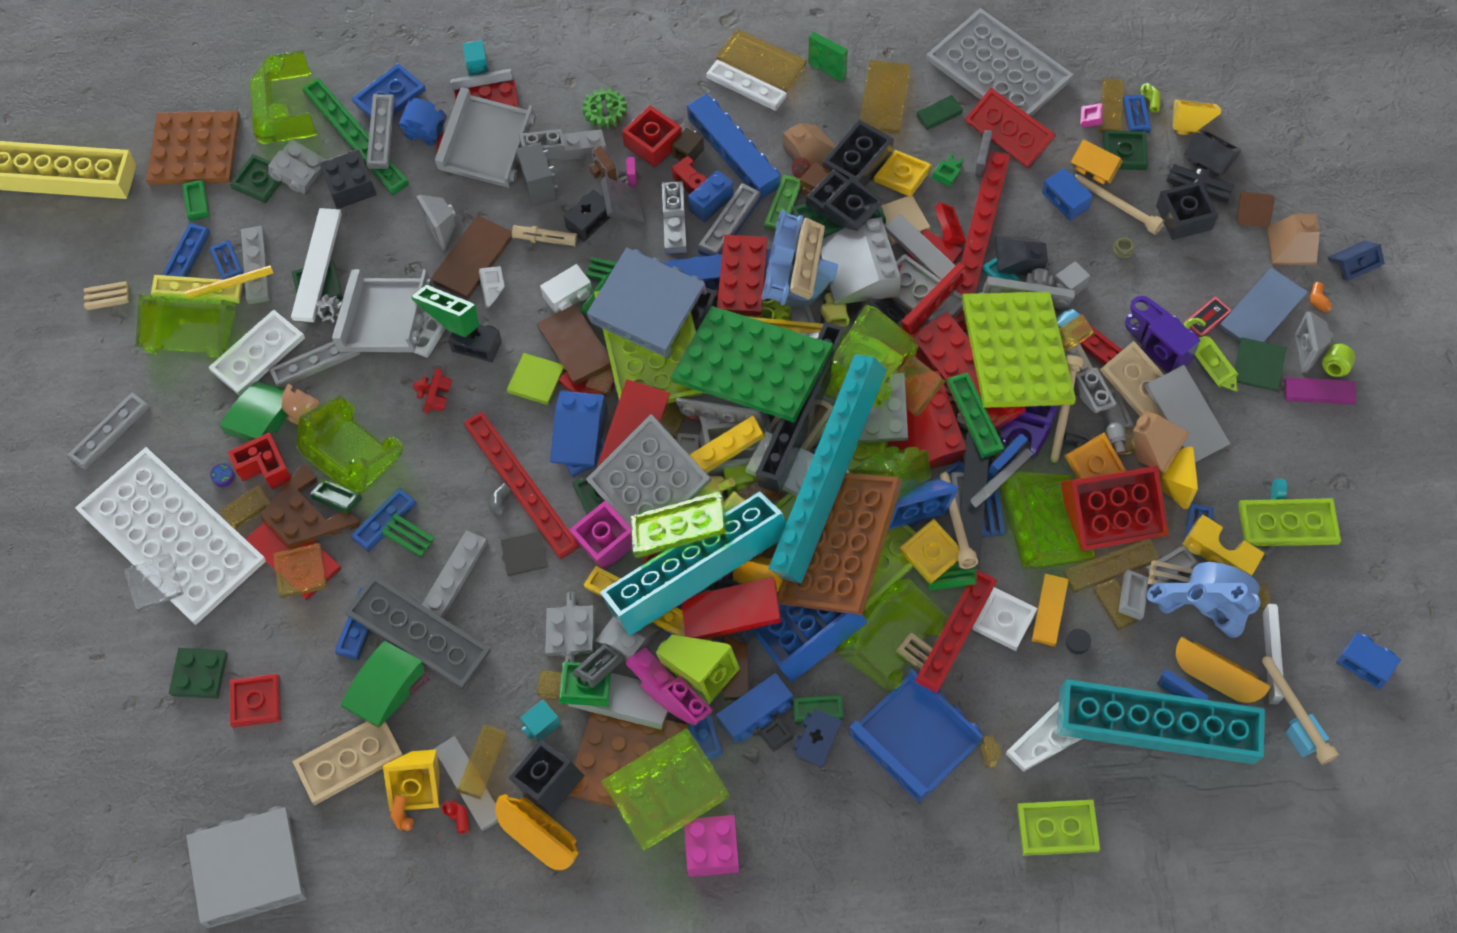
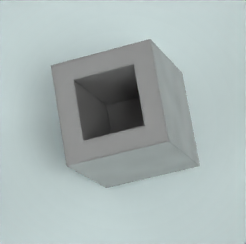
(1072, 278)

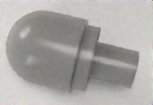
(1117, 437)

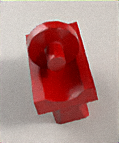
(432, 400)

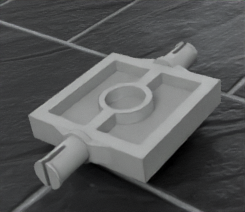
(570, 630)

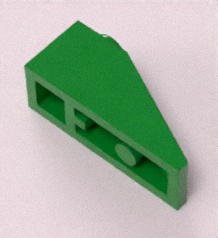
(450, 311)

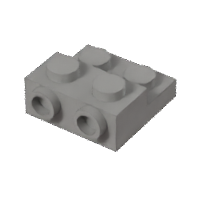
(296, 166)

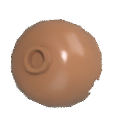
(297, 403)

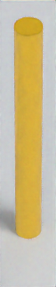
(229, 282)

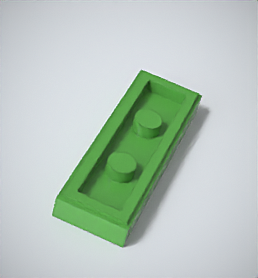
(784, 200)

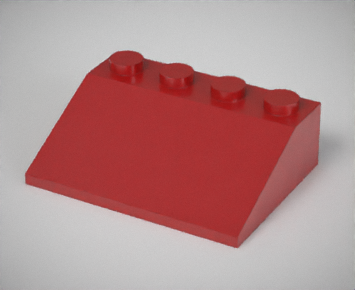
(935, 432)
(1116, 507)

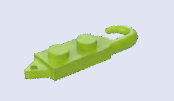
(1214, 360)

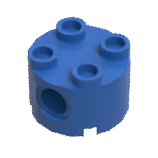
(422, 121)

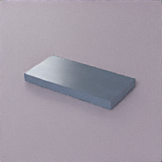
(1263, 308)

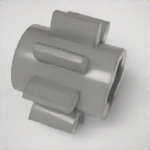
(1040, 277)
(324, 305)

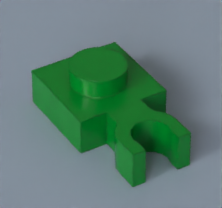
(947, 171)

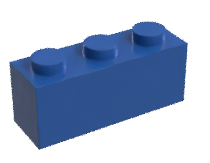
(755, 709)

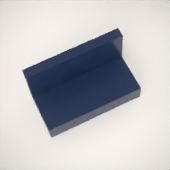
(1358, 259)

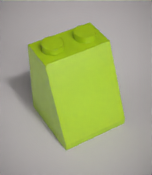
(701, 663)

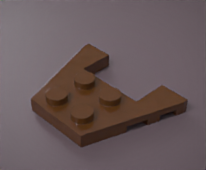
(296, 519)

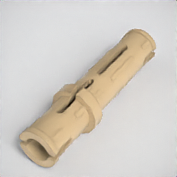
(520, 233)

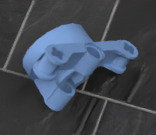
(781, 265)
(1216, 591)

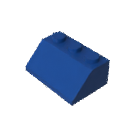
(923, 503)

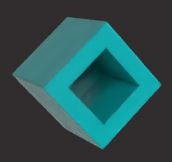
(475, 57)
(539, 721)

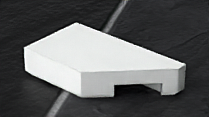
(491, 283)

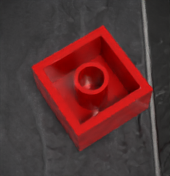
(651, 136)

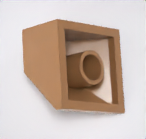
(807, 142)
(1294, 240)
(1157, 440)

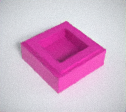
(1092, 115)
(631, 171)

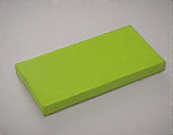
(1289, 522)

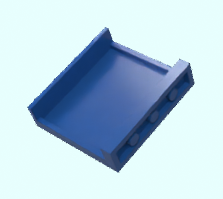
(916, 736)

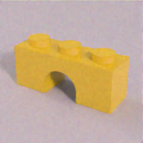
(1204, 541)

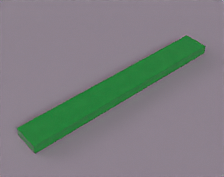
(351, 132)

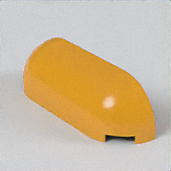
(1219, 672)
(536, 831)

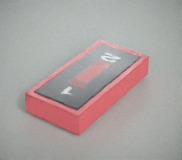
(1212, 314)

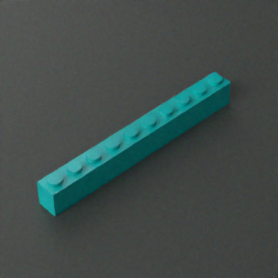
(827, 469)

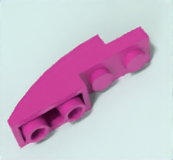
(669, 692)

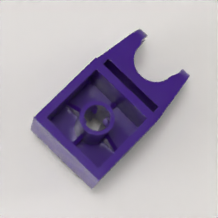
(1162, 335)
(1033, 424)

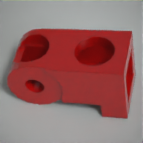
(685, 172)

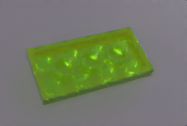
(678, 524)

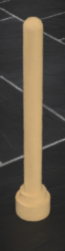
(1152, 223)
(1074, 364)
(967, 557)
(1324, 751)

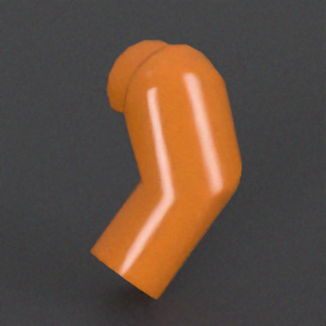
(1319, 300)

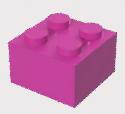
(603, 535)
(711, 846)

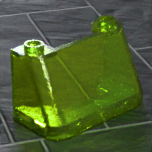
(184, 324)
(874, 337)
(344, 447)
(889, 623)

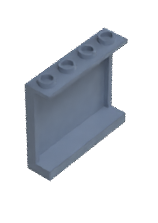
(646, 301)

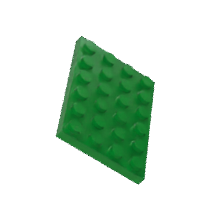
(752, 363)

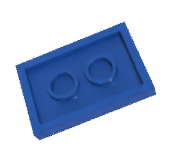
(394, 82)

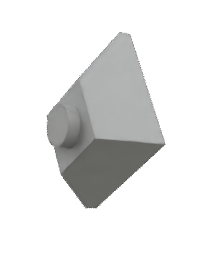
(438, 218)
(1312, 340)
(618, 639)

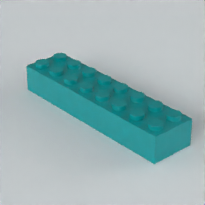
(694, 566)
(1161, 721)

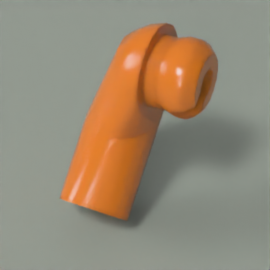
(398, 815)

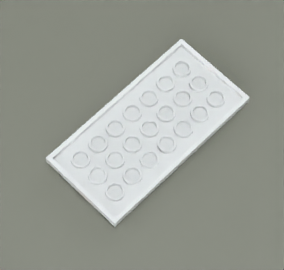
(153, 512)

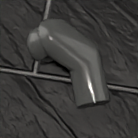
(495, 499)

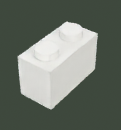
(566, 289)

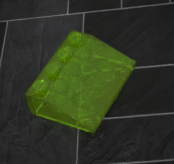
(1041, 521)
(665, 789)

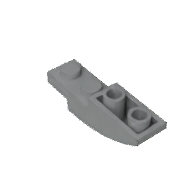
(565, 146)
(674, 217)
(1090, 384)

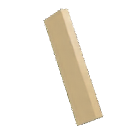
(807, 258)

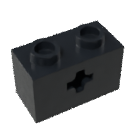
(587, 215)
(479, 344)

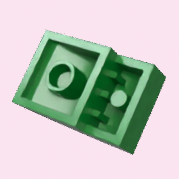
(255, 413)
(382, 684)

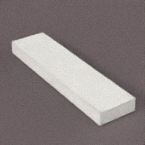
(746, 85)
(1273, 648)

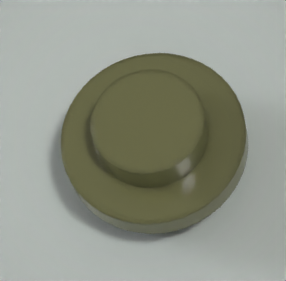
(1123, 247)

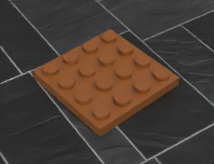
(193, 147)
(611, 746)

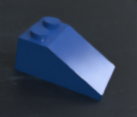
(578, 428)

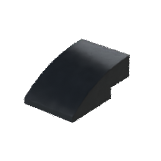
(844, 201)

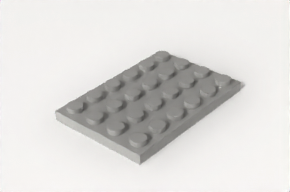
(990, 55)

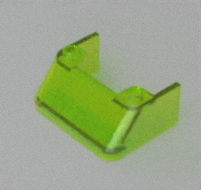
(272, 120)

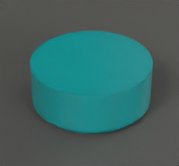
(1278, 489)

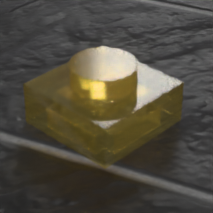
(991, 751)

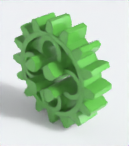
(615, 105)

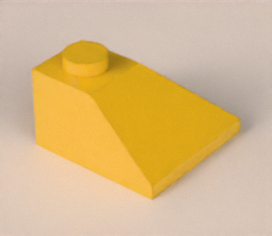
(1192, 116)
(1180, 478)
(415, 777)

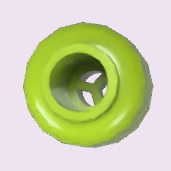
(1338, 360)

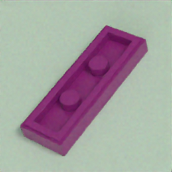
(1320, 390)

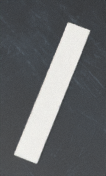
(316, 265)

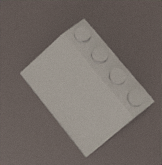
(864, 263)

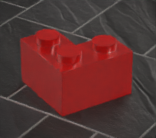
(260, 457)

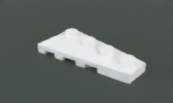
(1040, 742)

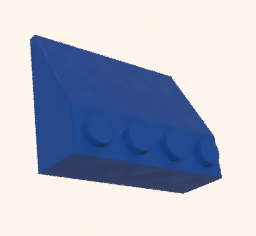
(806, 637)

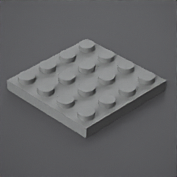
(648, 472)

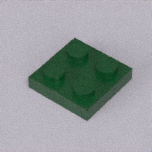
(198, 673)

